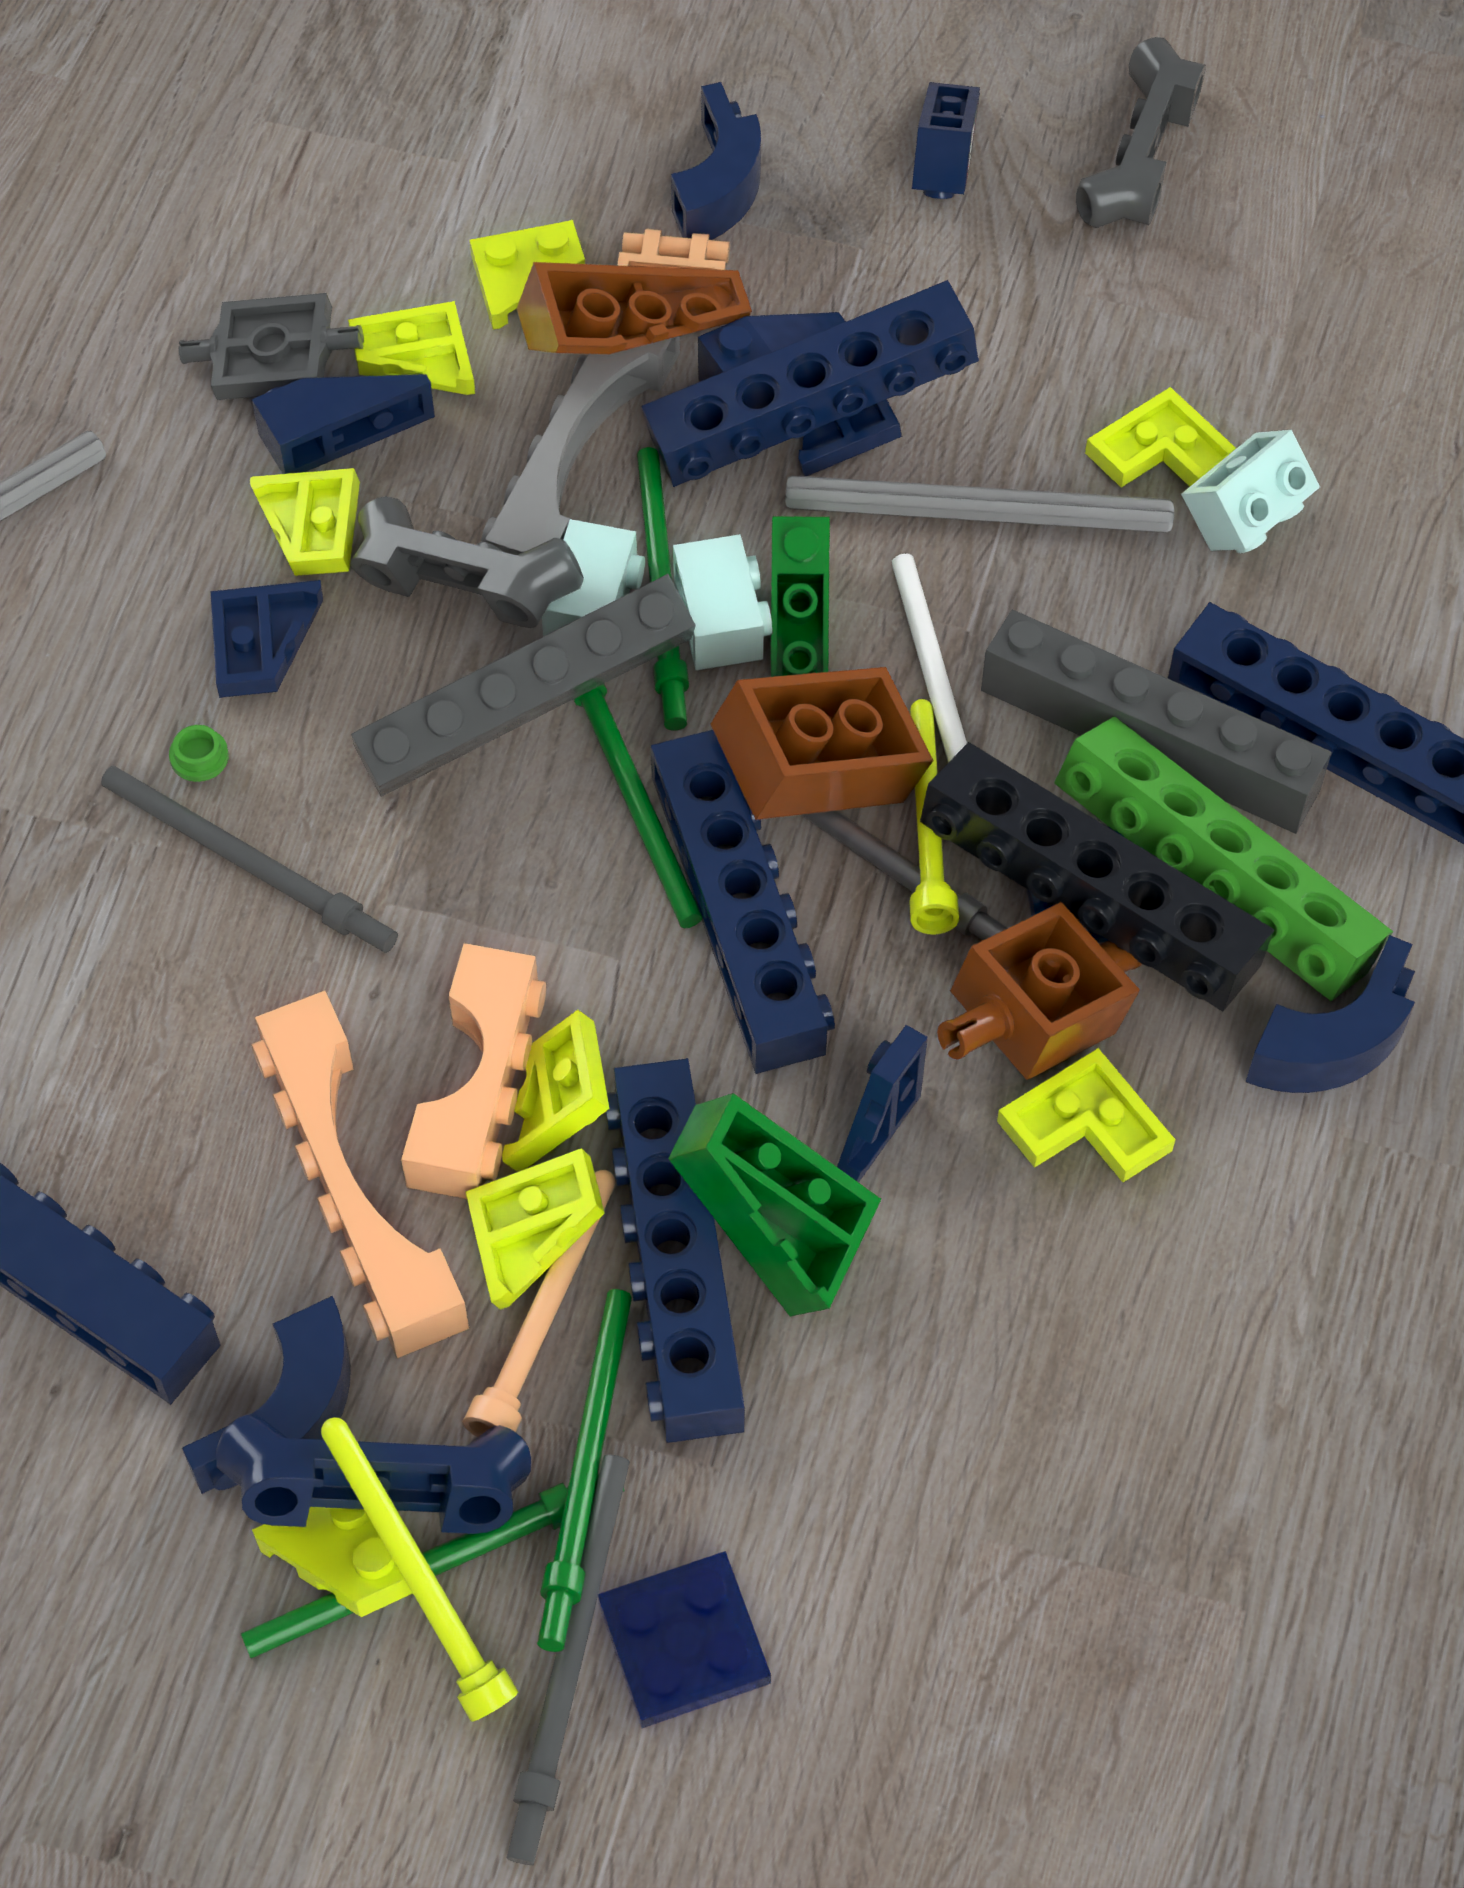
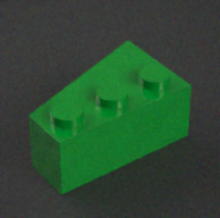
(775, 1200)

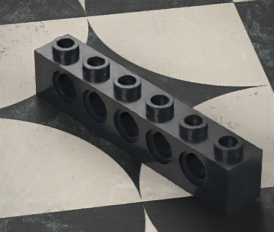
(1097, 875)

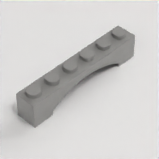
(597, 390)

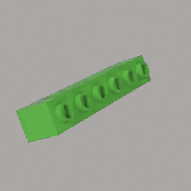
(1191, 828)

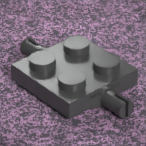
(270, 344)

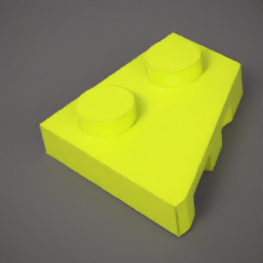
(507, 259)
(417, 343)
(560, 1090)
(340, 1555)

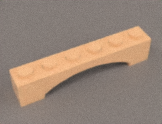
(409, 1289)

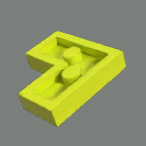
(1159, 432)
(1088, 1102)

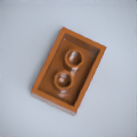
(820, 742)

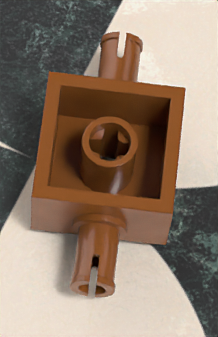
(1040, 992)

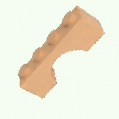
(456, 1137)

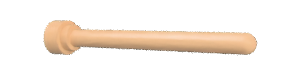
(499, 1403)

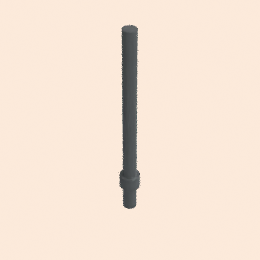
(337, 910)
(538, 1787)

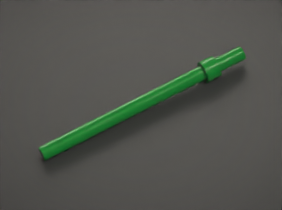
(670, 670)
(640, 807)
(441, 1558)
(564, 1577)

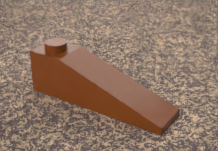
(623, 306)

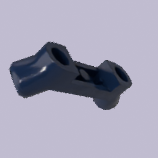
(290, 1475)

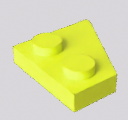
(311, 517)
(532, 1221)

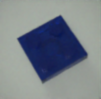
(684, 1639)

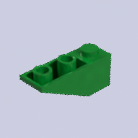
(799, 595)

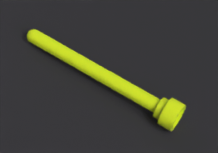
(933, 903)
(481, 1683)

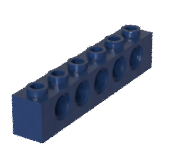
(811, 383)
(1321, 695)
(771, 1029)
(712, 1398)

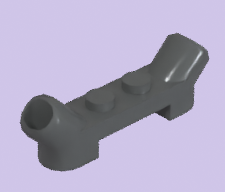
(1136, 184)
(512, 585)

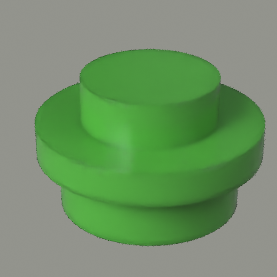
(198, 753)

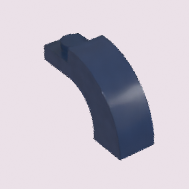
(724, 185)
(1337, 1047)
(309, 1391)

